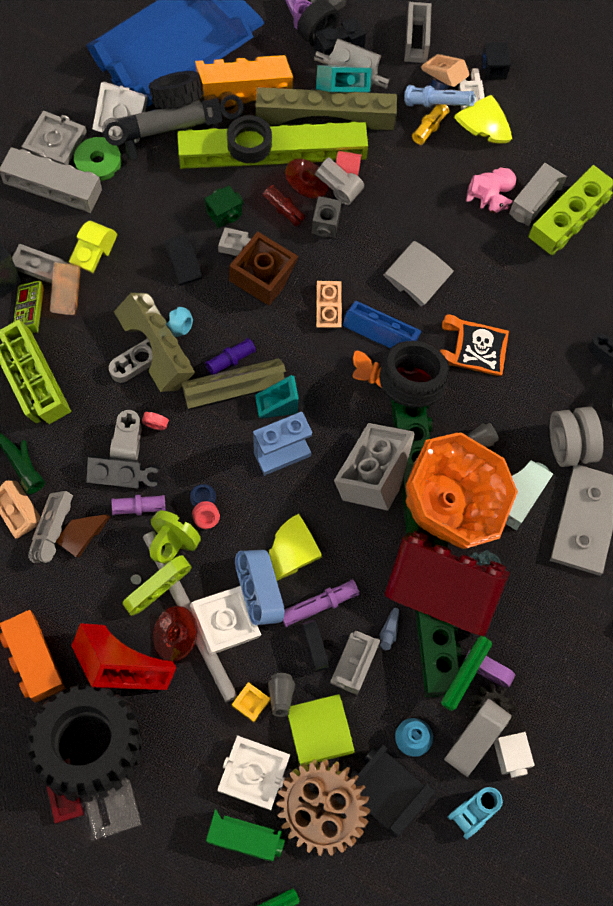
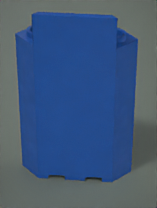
(171, 38)

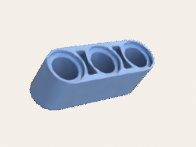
(259, 587)

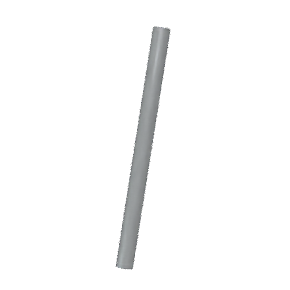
(212, 661)

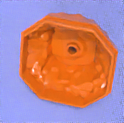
(460, 491)

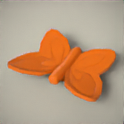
(365, 370)

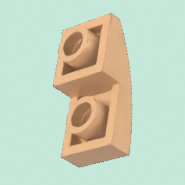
(328, 304)

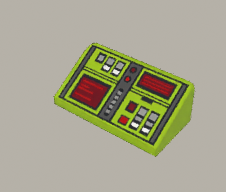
(29, 304)

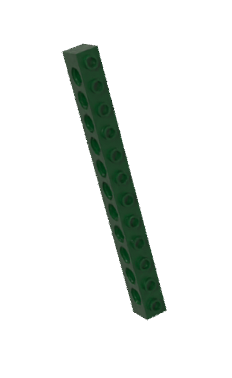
(435, 682)

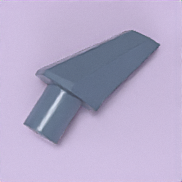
(389, 631)

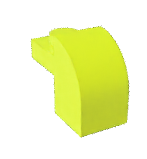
(92, 243)

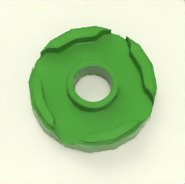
(98, 147)

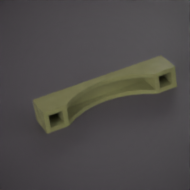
(283, 105)

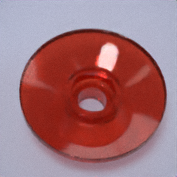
(302, 178)
(175, 633)

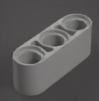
(478, 737)

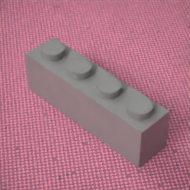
(50, 179)

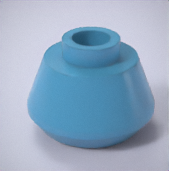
(420, 743)

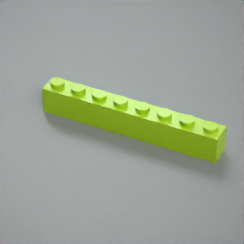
(303, 141)

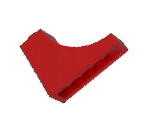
(115, 665)

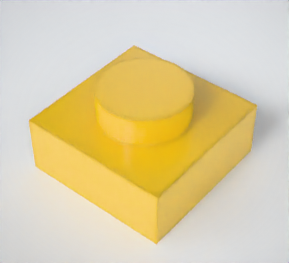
(251, 702)

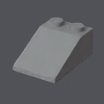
(375, 466)

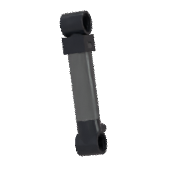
(205, 110)

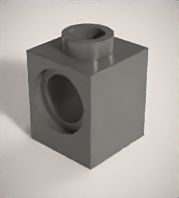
(328, 209)

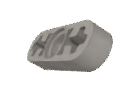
(122, 361)

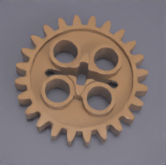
(316, 832)

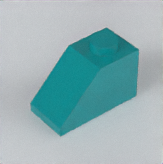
(343, 78)

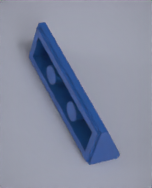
(378, 325)

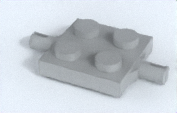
(351, 55)

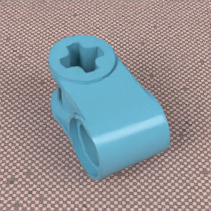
(475, 812)

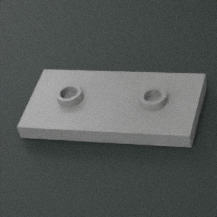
(585, 521)

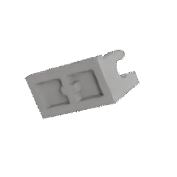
(355, 662)

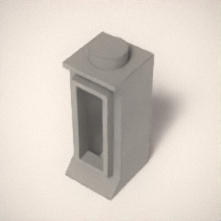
(418, 14)
(537, 194)

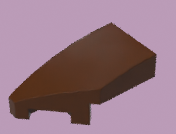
(80, 533)

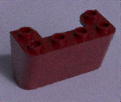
(445, 584)

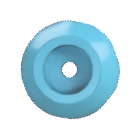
(180, 321)

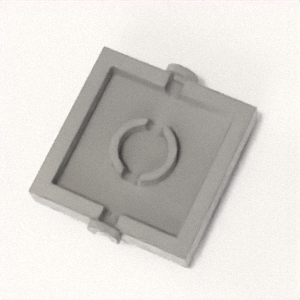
(54, 138)

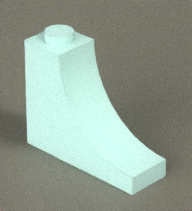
(529, 484)

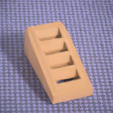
(446, 69)

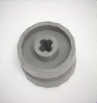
(576, 436)

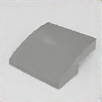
(418, 272)

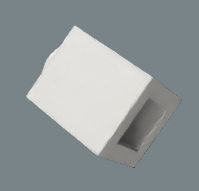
(514, 754)

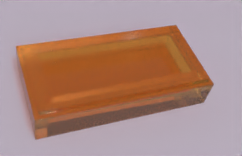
(65, 288)

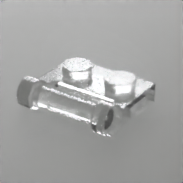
(121, 812)

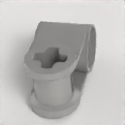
(126, 441)

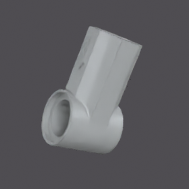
(345, 185)

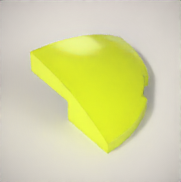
(486, 119)
(293, 548)

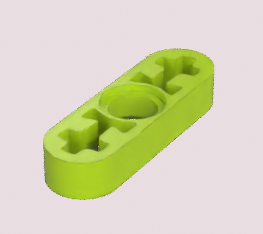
(157, 585)

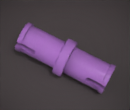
(138, 505)

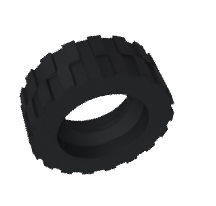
(176, 89)

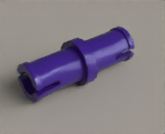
(230, 356)

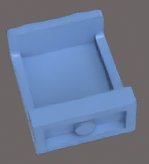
(282, 443)

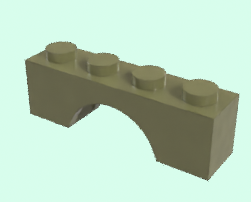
(168, 363)

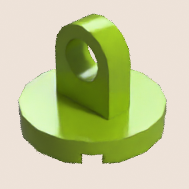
(173, 535)

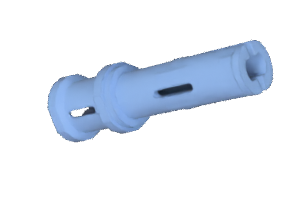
(429, 96)

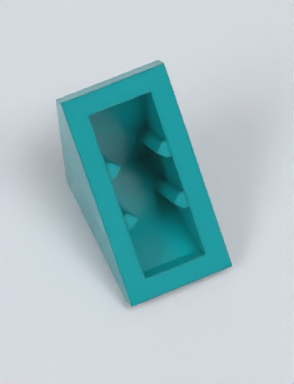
(278, 399)

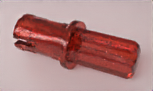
(283, 205)

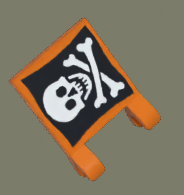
(477, 346)

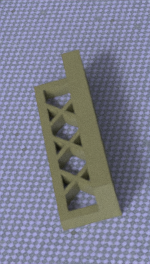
(233, 383)

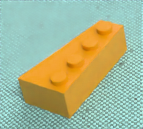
(244, 76)

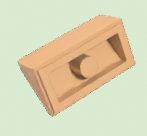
(17, 509)

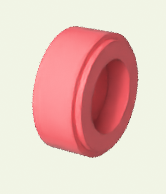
(155, 421)
(205, 515)

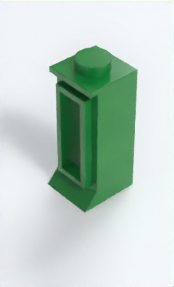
(245, 837)

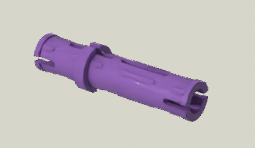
(316, 604)

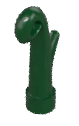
(20, 460)

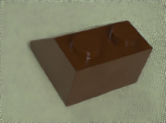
(262, 268)

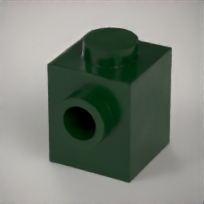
(224, 206)

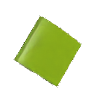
(320, 730)

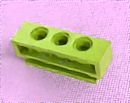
(572, 210)
(38, 378)

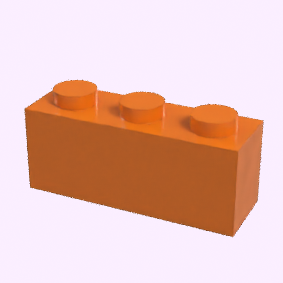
(31, 657)

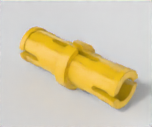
(430, 123)

